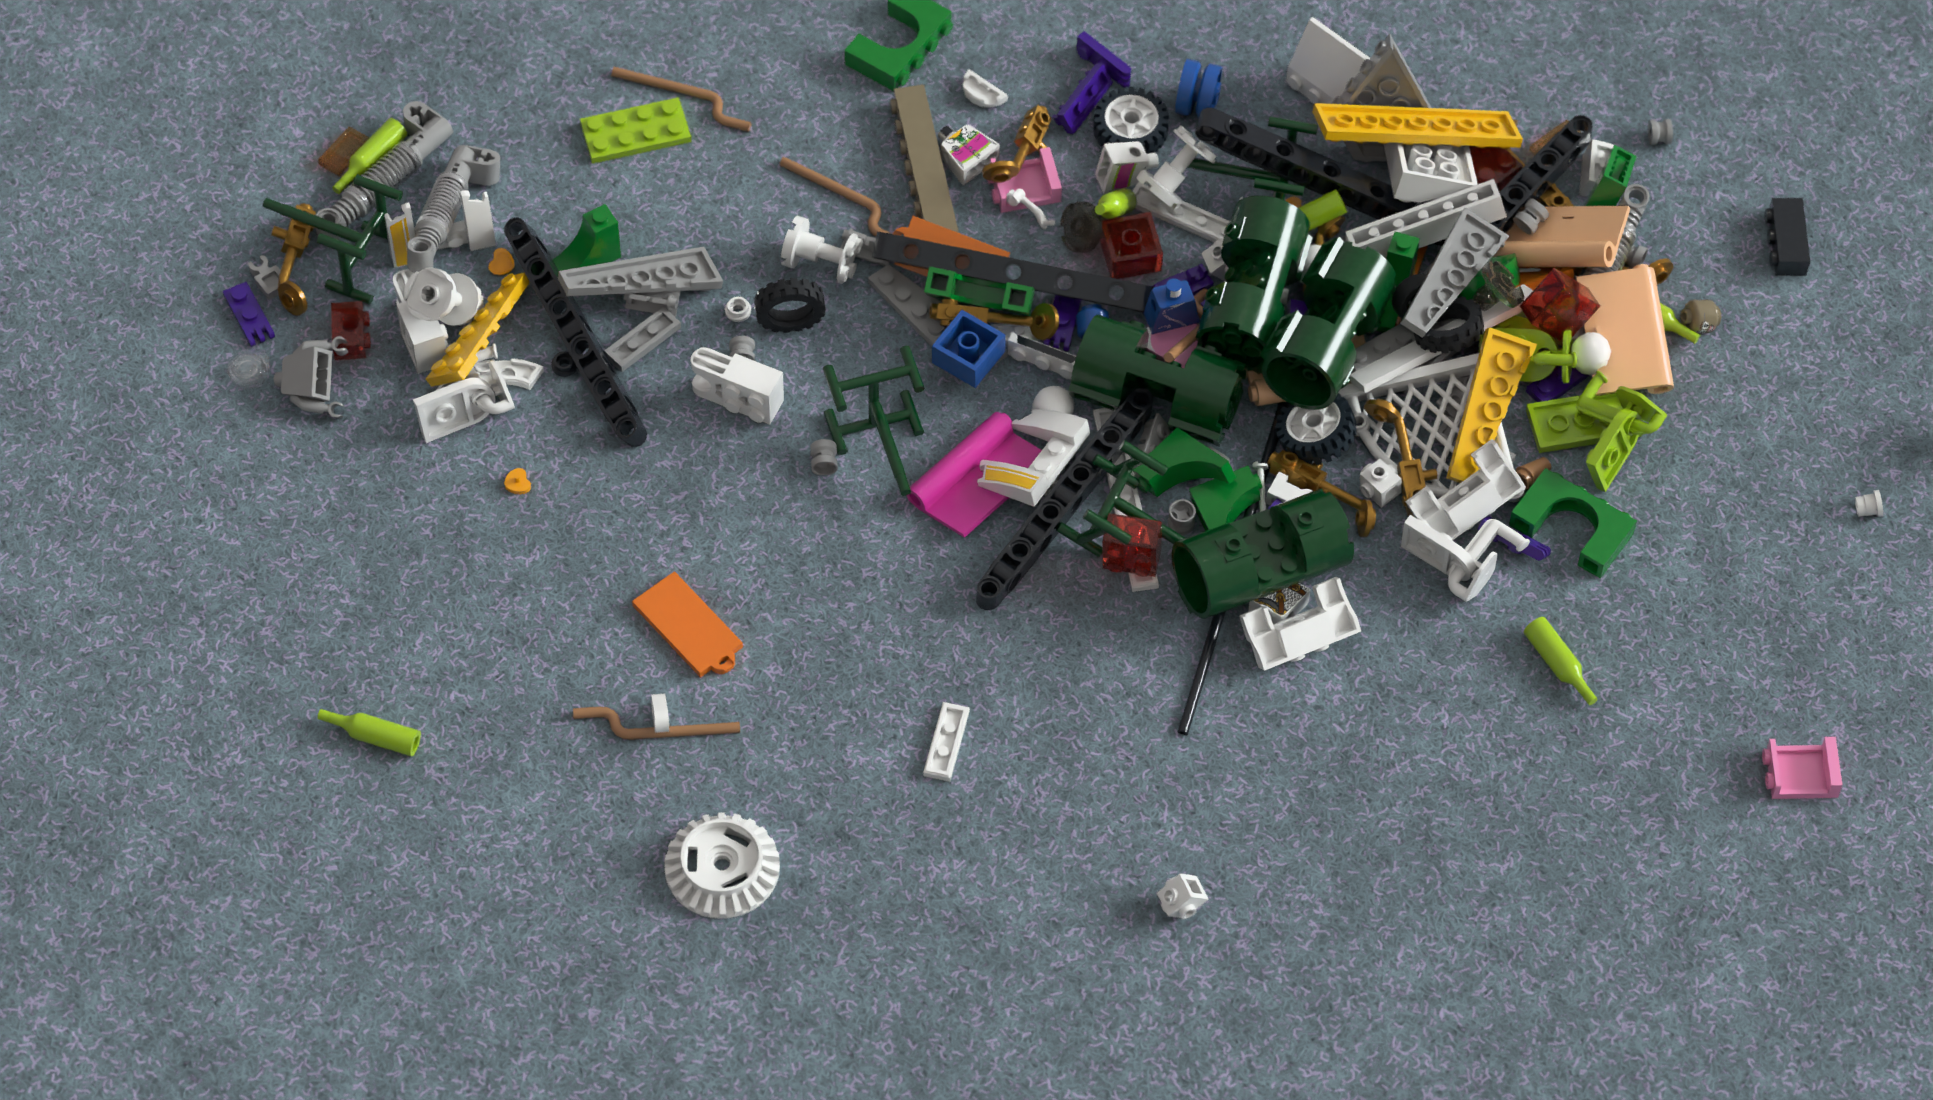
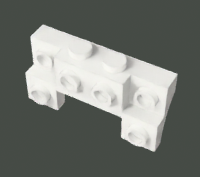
(1472, 498)
(1304, 632)

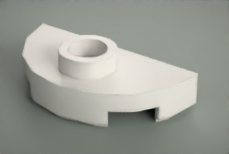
(981, 91)

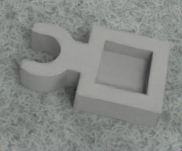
(266, 277)

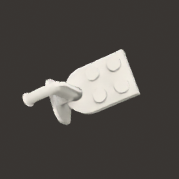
(464, 401)
(1452, 559)

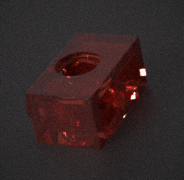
(347, 317)

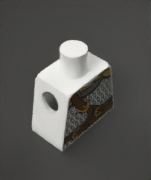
(1284, 602)

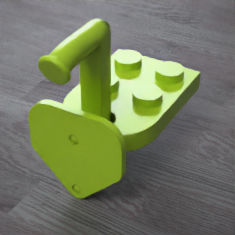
(1544, 362)
(1623, 429)

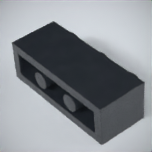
(1788, 237)

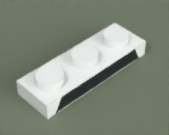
(1041, 355)

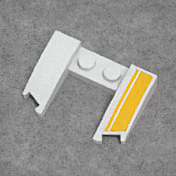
(475, 229)
(1064, 437)

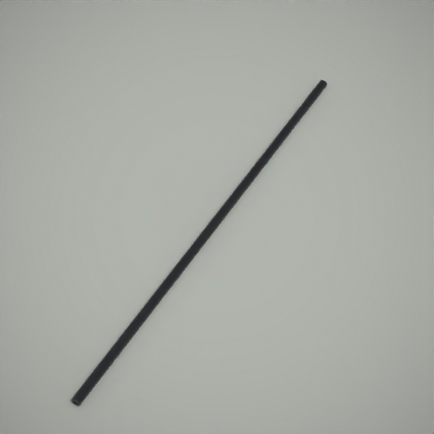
(1217, 619)

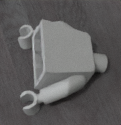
(308, 375)

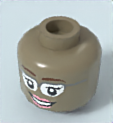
(1701, 315)

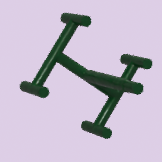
(1263, 179)
(346, 252)
(876, 414)
(1123, 476)

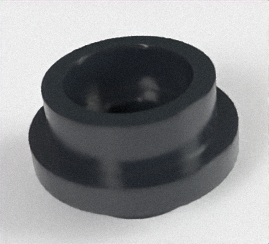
(563, 358)

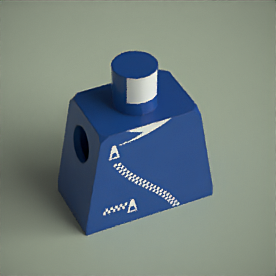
(1171, 307)

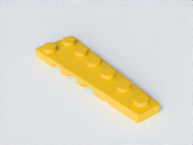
(461, 355)
(1493, 385)

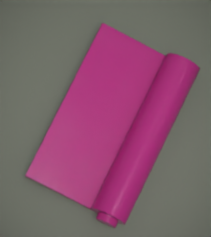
(951, 487)

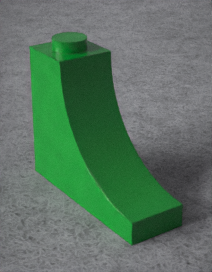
(1612, 179)
(595, 242)
(1403, 257)
(1185, 461)
(1223, 502)

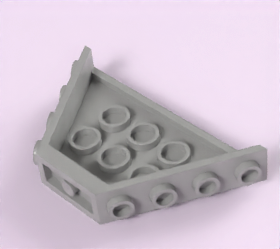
(1381, 82)

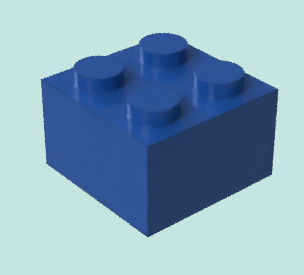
(968, 348)

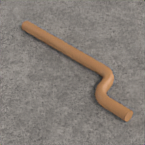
(687, 90)
(839, 189)
(1190, 338)
(645, 733)

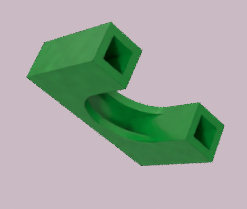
(894, 65)
(979, 292)
(1555, 494)

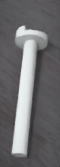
(1260, 471)

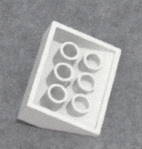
(1323, 64)
(1428, 171)

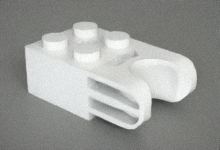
(423, 338)
(738, 384)

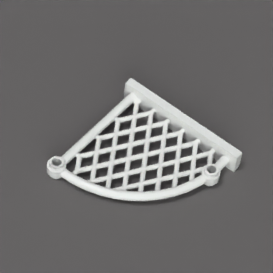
(1409, 381)

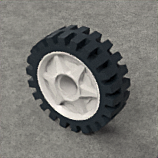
(1118, 111)
(1317, 433)

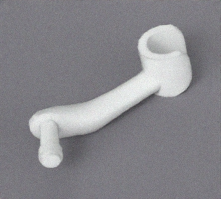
(1015, 197)

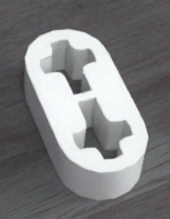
(660, 713)

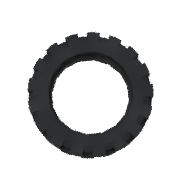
(786, 291)
(1458, 337)

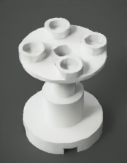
(1170, 174)
(802, 244)
(442, 296)

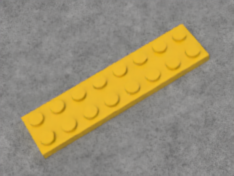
(1417, 125)

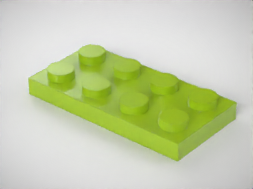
(635, 130)
(1561, 426)

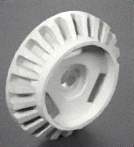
(703, 889)

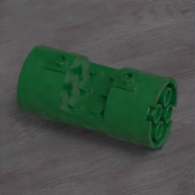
(1264, 253)
(1313, 352)
(1115, 363)
(1261, 553)

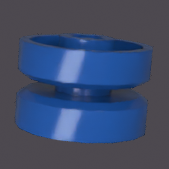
(1197, 89)

